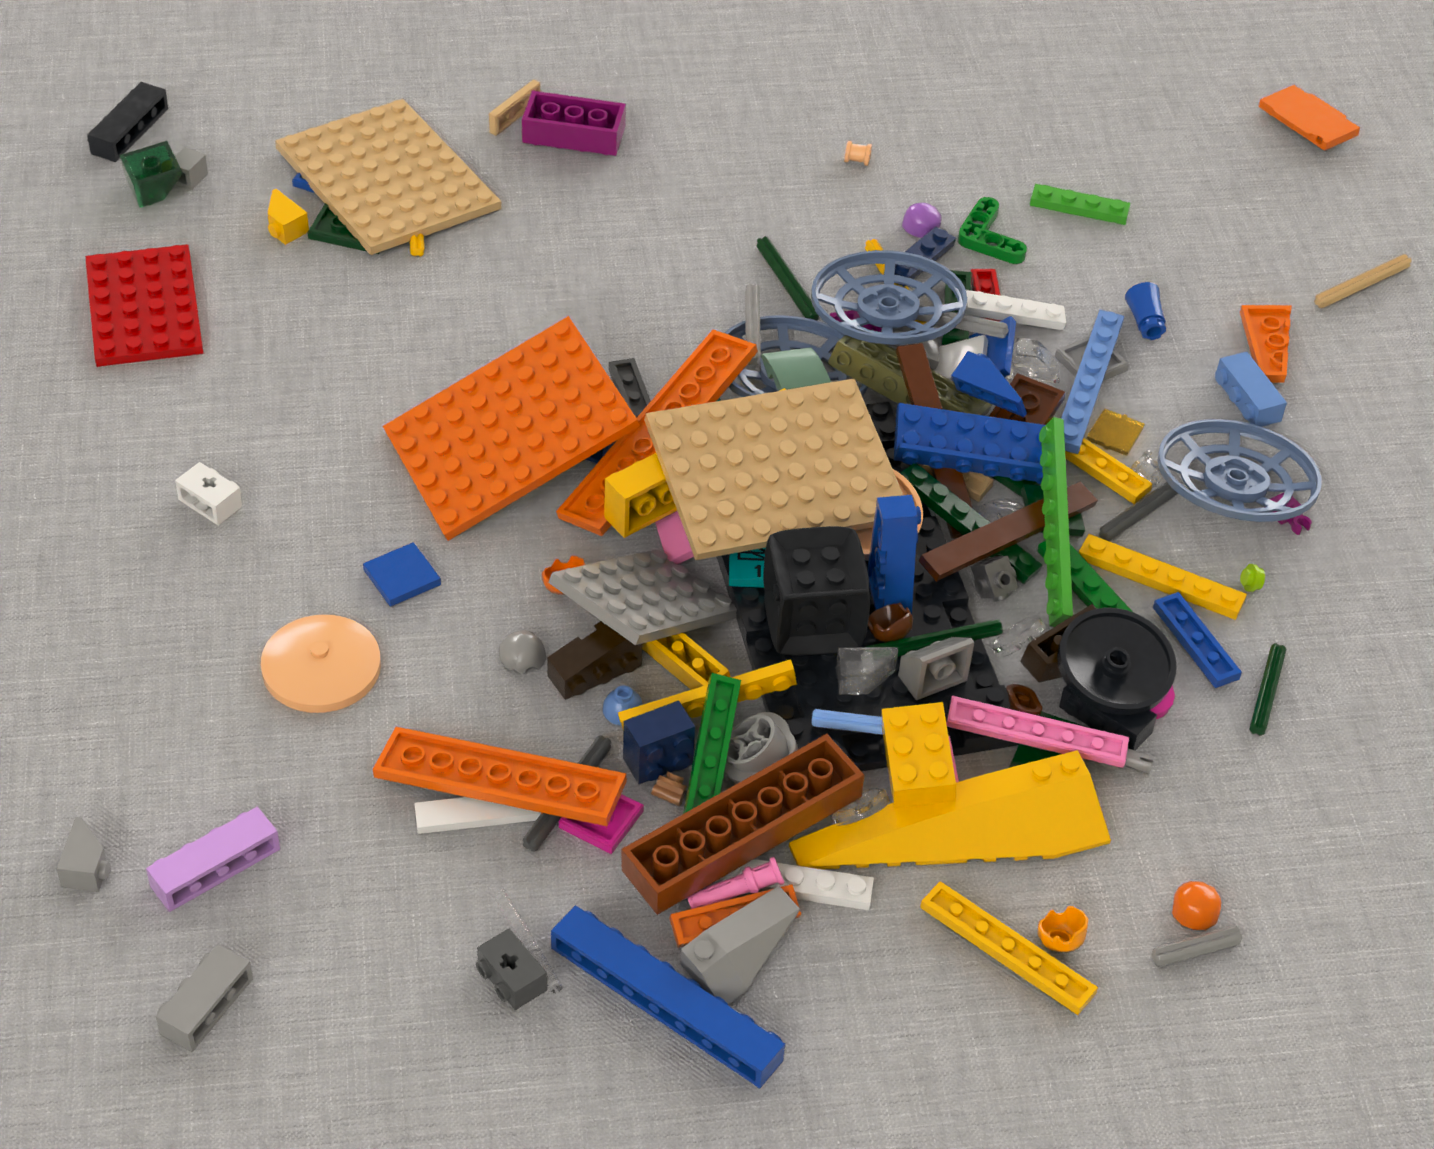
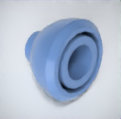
(620, 700)

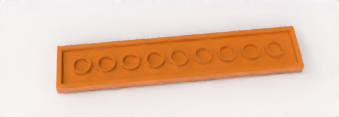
(696, 382)

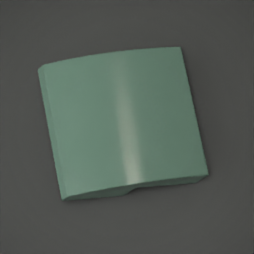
(795, 368)

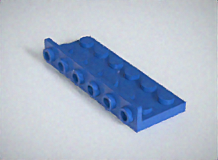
(968, 442)

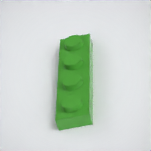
(1080, 204)

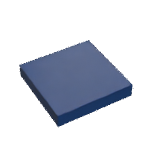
(401, 574)

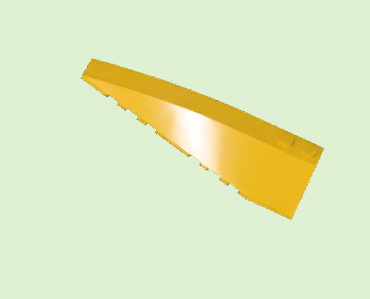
(1012, 812)

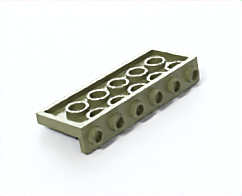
(880, 370)

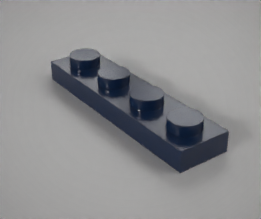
(930, 246)

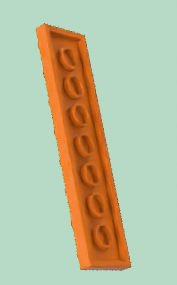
(500, 776)

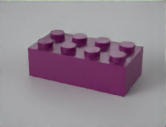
(573, 123)

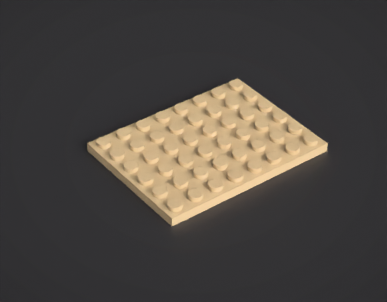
(387, 175)
(771, 465)

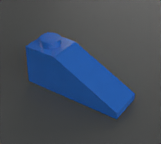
(982, 380)

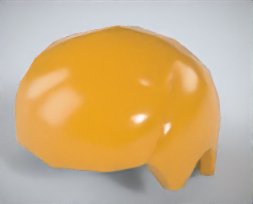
(1063, 930)

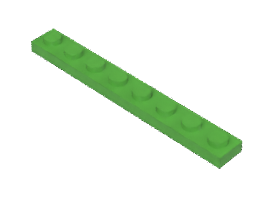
(1056, 522)

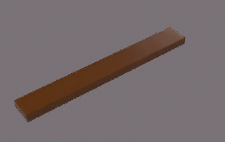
(924, 393)
(999, 535)

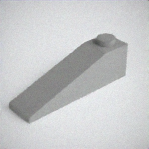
(736, 948)

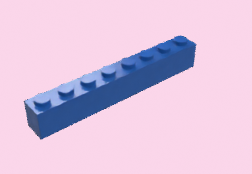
(668, 996)

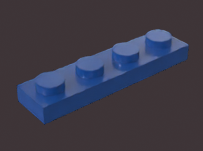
(1197, 640)

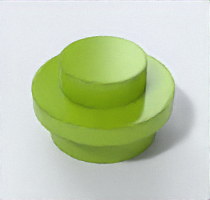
(1252, 578)

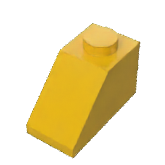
(286, 218)

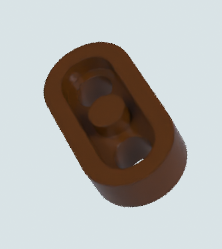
(1023, 699)

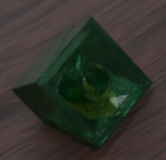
(151, 172)

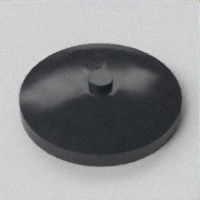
(1116, 661)

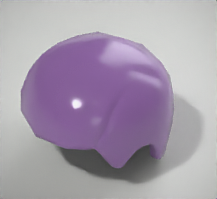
(921, 219)

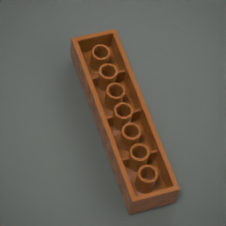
(741, 823)

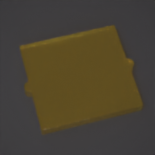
(1115, 432)

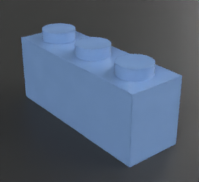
(1250, 389)

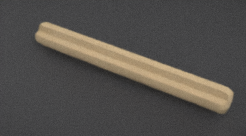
(1362, 281)

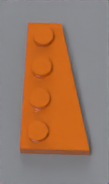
(1268, 337)

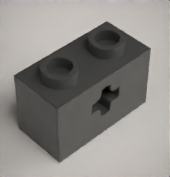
(511, 969)

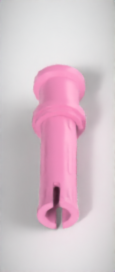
(749, 881)

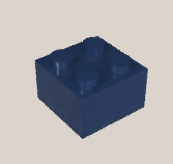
(658, 742)

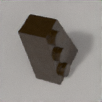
(1041, 653)
(592, 661)

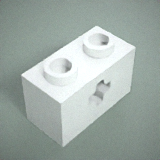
(209, 493)

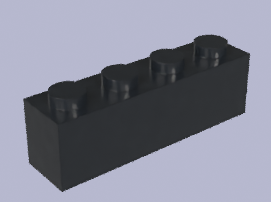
(127, 121)

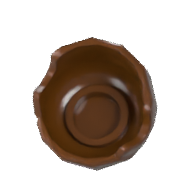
(890, 622)

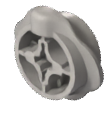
(758, 744)

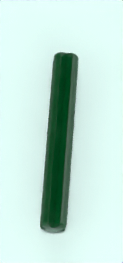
(1267, 689)

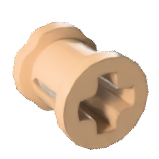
(858, 153)

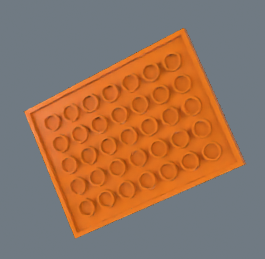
(510, 427)

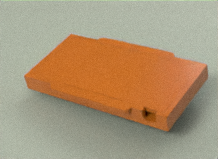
(1309, 117)

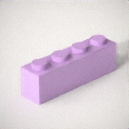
(213, 858)

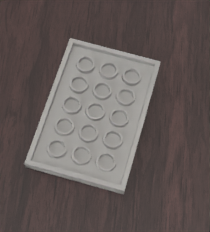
(644, 596)

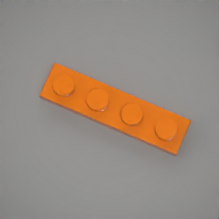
(693, 922)

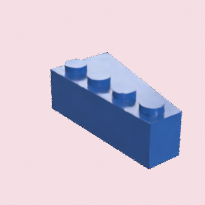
(893, 551)

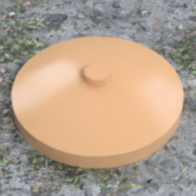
(320, 663)

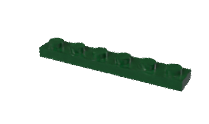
(965, 518)

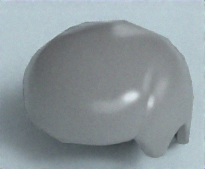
(522, 651)

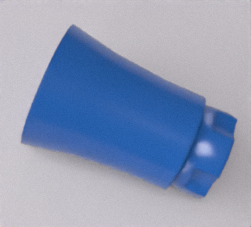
(1147, 309)

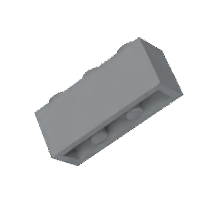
(204, 997)

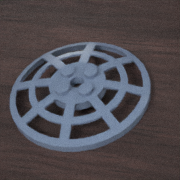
(889, 304)
(782, 324)
(1237, 477)

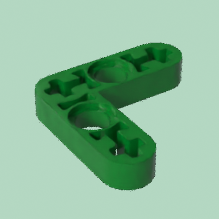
(1014, 249)

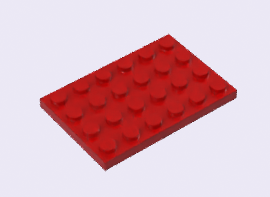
(143, 305)

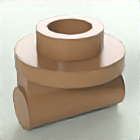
(670, 788)

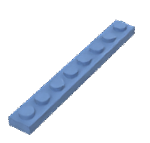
(1090, 378)

